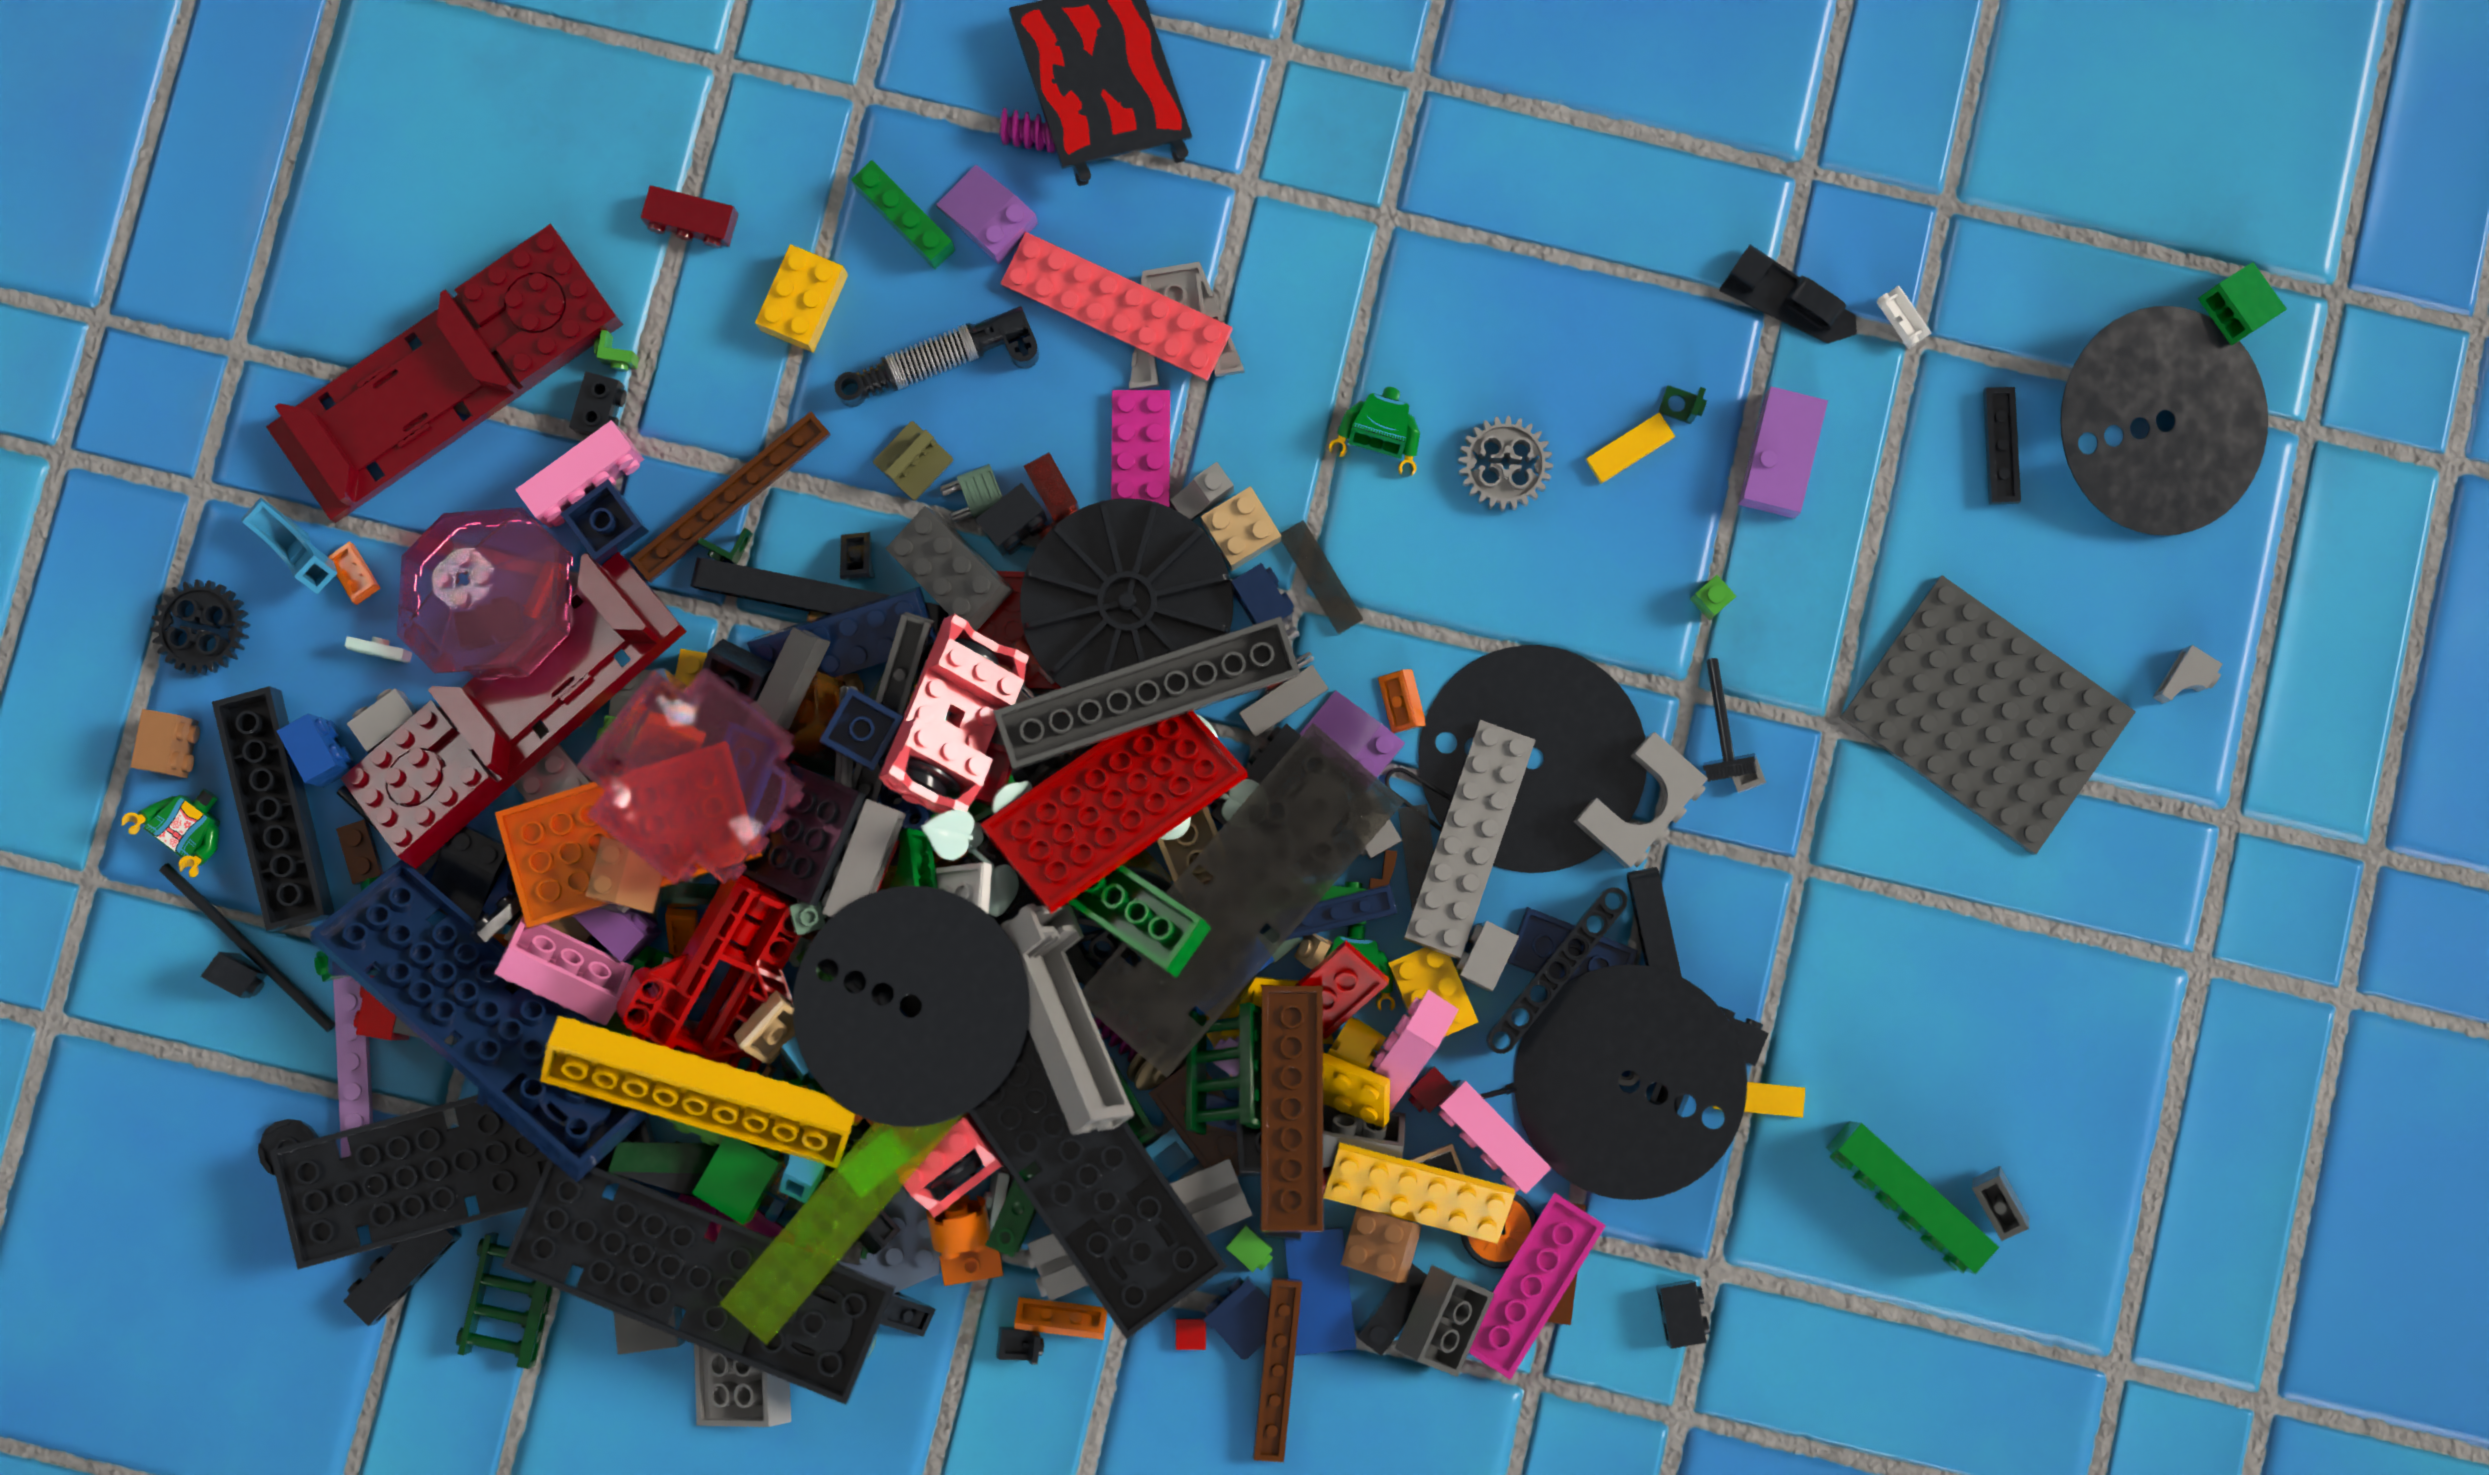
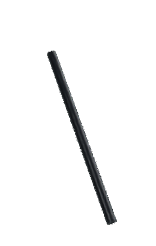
(247, 947)

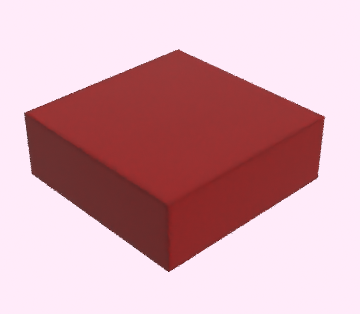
(1190, 1334)

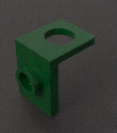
(1693, 404)
(720, 554)

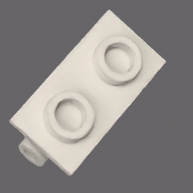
(1903, 317)

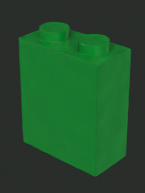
(2242, 303)
(739, 1178)

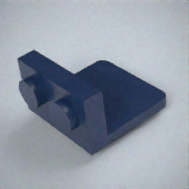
(1240, 1317)

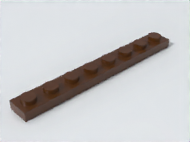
(730, 497)

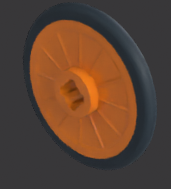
(1517, 1227)

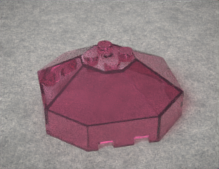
(509, 609)

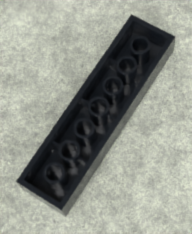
(273, 810)

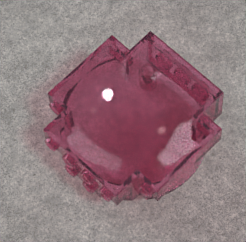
(692, 776)

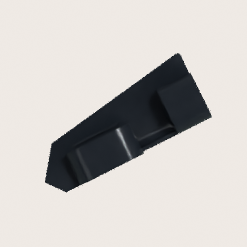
(1788, 298)

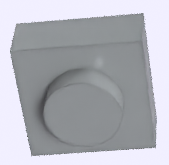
(1749, 781)

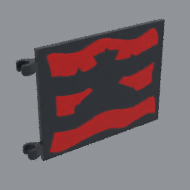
(1100, 80)

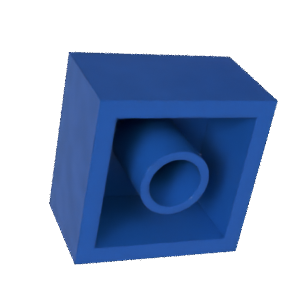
(316, 750)

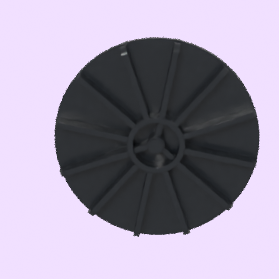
(1121, 589)

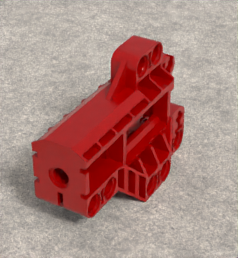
(756, 961)

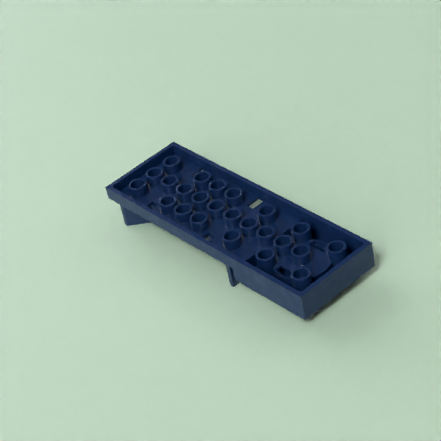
(447, 986)

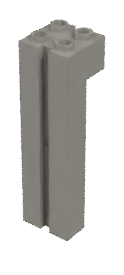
(1063, 1022)
(1209, 1195)

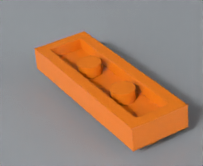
(1060, 1318)

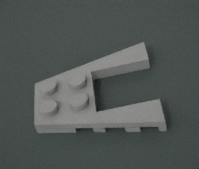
(1189, 287)

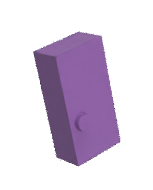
(1783, 452)

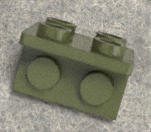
(913, 460)

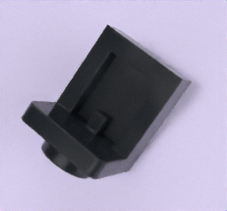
(1019, 1345)

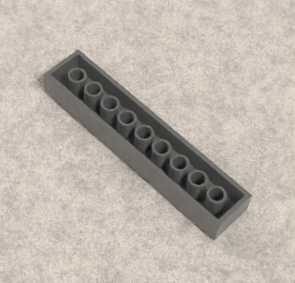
(1146, 693)

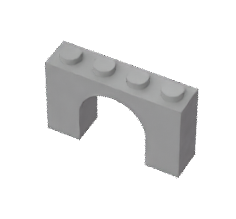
(1678, 783)

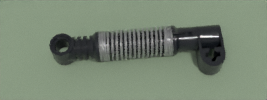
(966, 343)

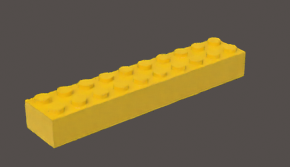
(696, 1091)

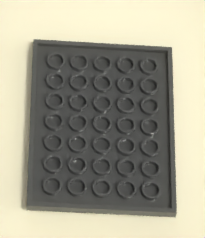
(1987, 715)

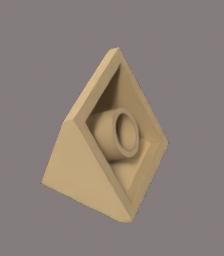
(767, 1029)

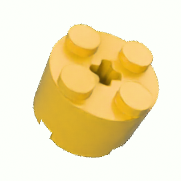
(1357, 1043)

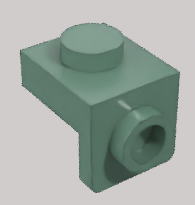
(807, 917)

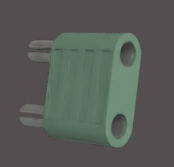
(979, 491)

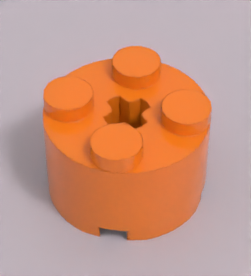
(960, 1227)

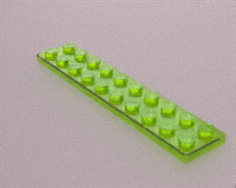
(830, 1224)

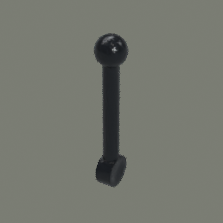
(1509, 1088)

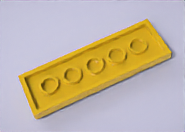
(1418, 1193)

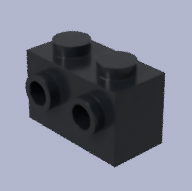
(597, 403)

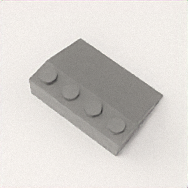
(737, 1394)

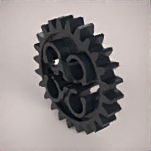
(194, 652)

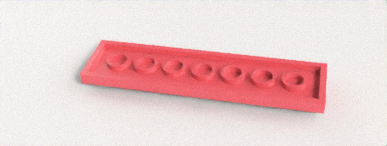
(1116, 306)

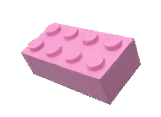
(580, 470)
(564, 971)
(1413, 1043)
(1493, 1136)

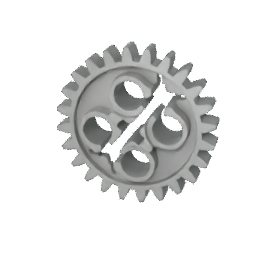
(1505, 437)

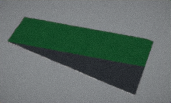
(663, 1164)

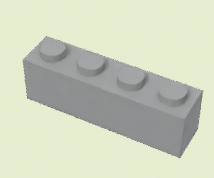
(865, 856)

